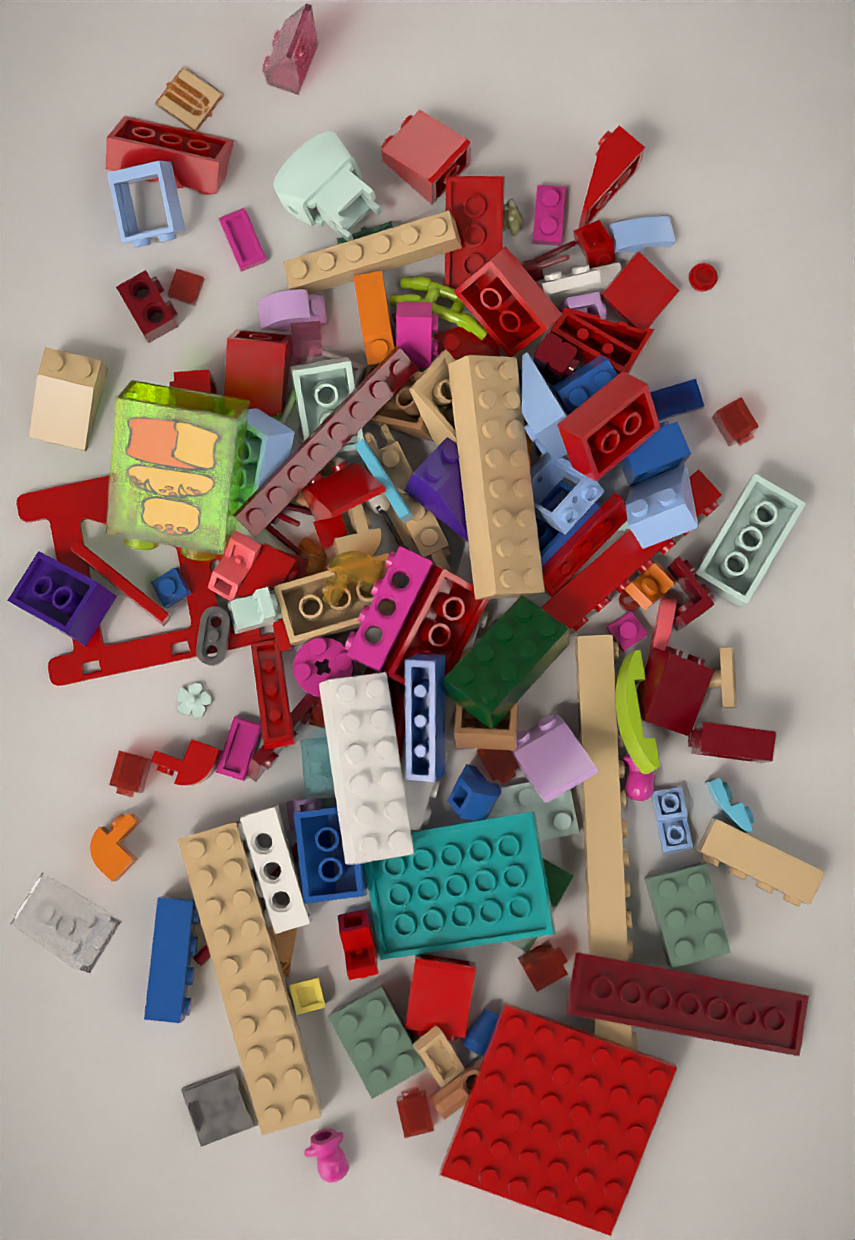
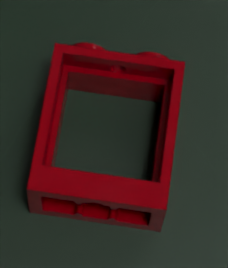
(732, 742)

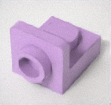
(586, 303)

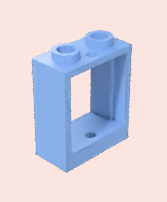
(124, 208)
(571, 508)

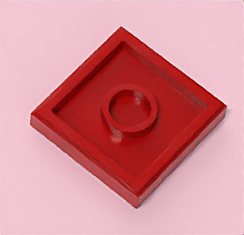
(639, 292)

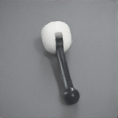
(380, 506)

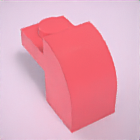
(234, 565)

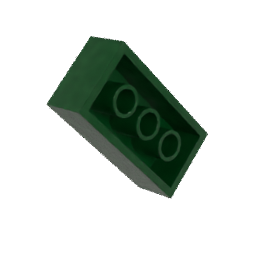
(506, 661)

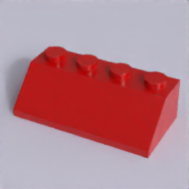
(196, 157)
(437, 622)

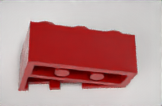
(598, 337)

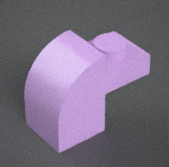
(290, 306)

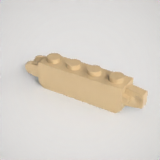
(424, 526)

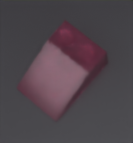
(292, 51)

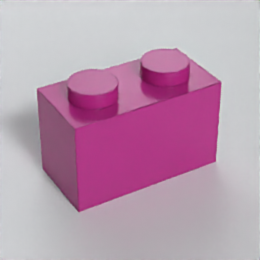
(415, 331)

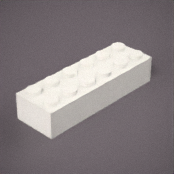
(366, 768)

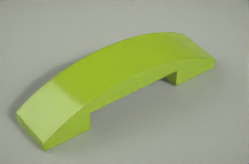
(641, 749)

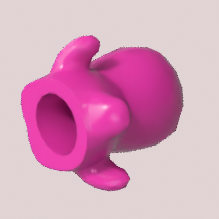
(637, 785)
(331, 1158)

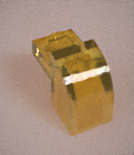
(353, 568)

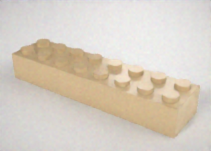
(495, 477)

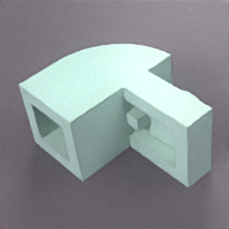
(254, 610)

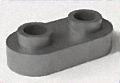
(211, 636)

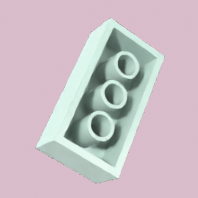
(748, 540)

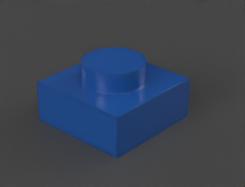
(171, 587)

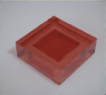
(185, 287)

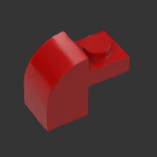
(196, 766)
(358, 944)

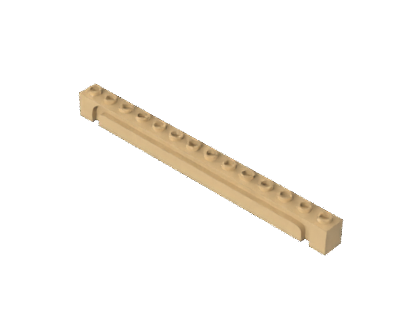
(602, 813)

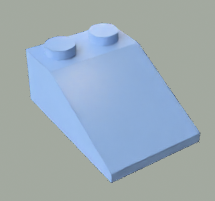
(541, 410)
(266, 448)
(661, 507)

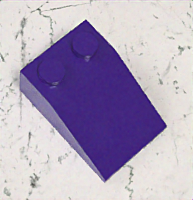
(439, 487)
(62, 598)

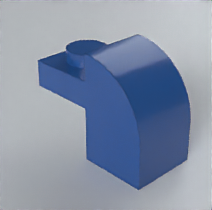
(473, 795)

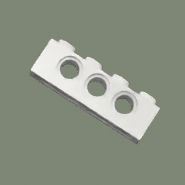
(276, 915)

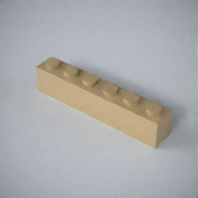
(373, 253)

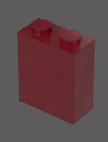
(673, 689)

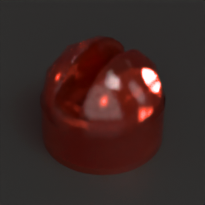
(630, 606)

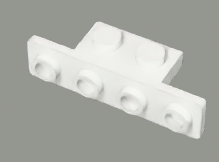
(580, 282)

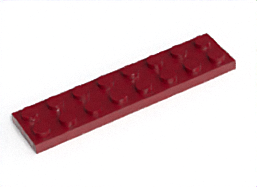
(686, 1004)

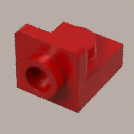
(595, 244)

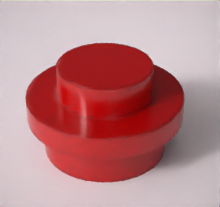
(702, 277)

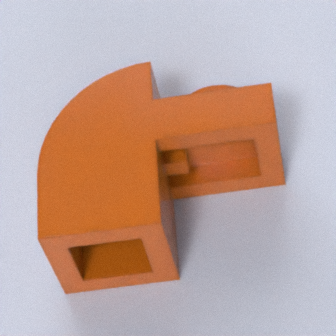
(107, 848)

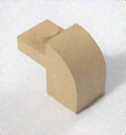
(363, 538)

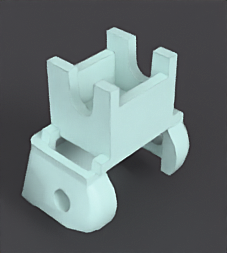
(325, 178)

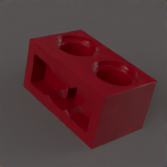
(145, 307)

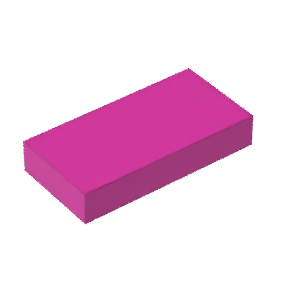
(242, 239)
(239, 748)

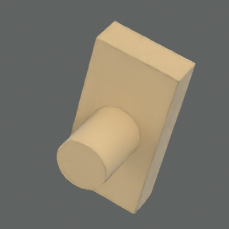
(726, 678)
(438, 1056)

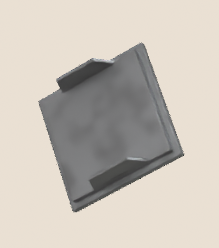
(219, 1107)

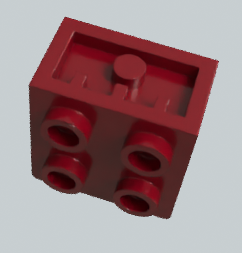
(699, 595)

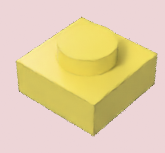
(307, 995)

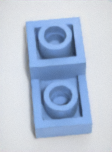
(643, 232)
(672, 820)

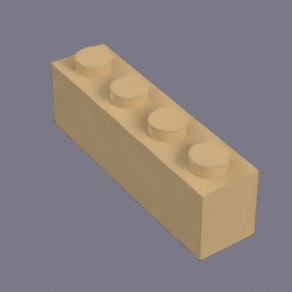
(761, 862)

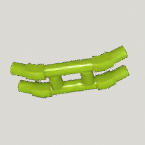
(433, 291)

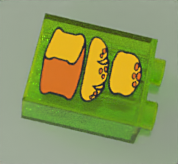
(176, 468)

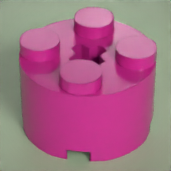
(316, 652)

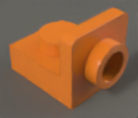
(650, 586)

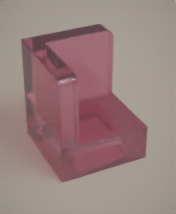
(306, 340)

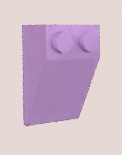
(552, 757)

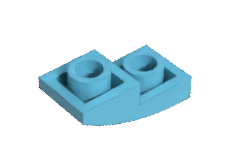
(736, 813)

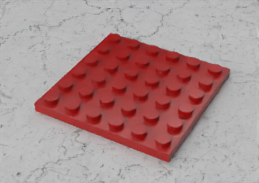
(558, 1119)

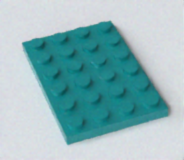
(462, 888)

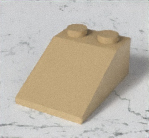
(66, 398)
(434, 399)

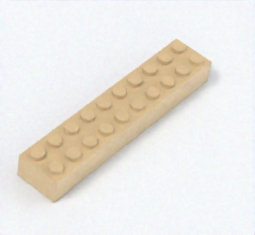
(250, 979)

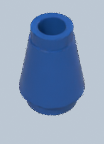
(480, 1032)

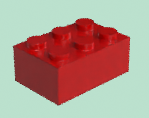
(507, 302)
(609, 426)

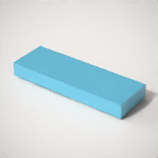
(380, 474)

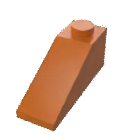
(374, 316)

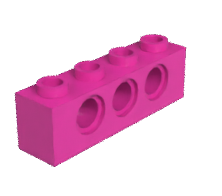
(375, 654)

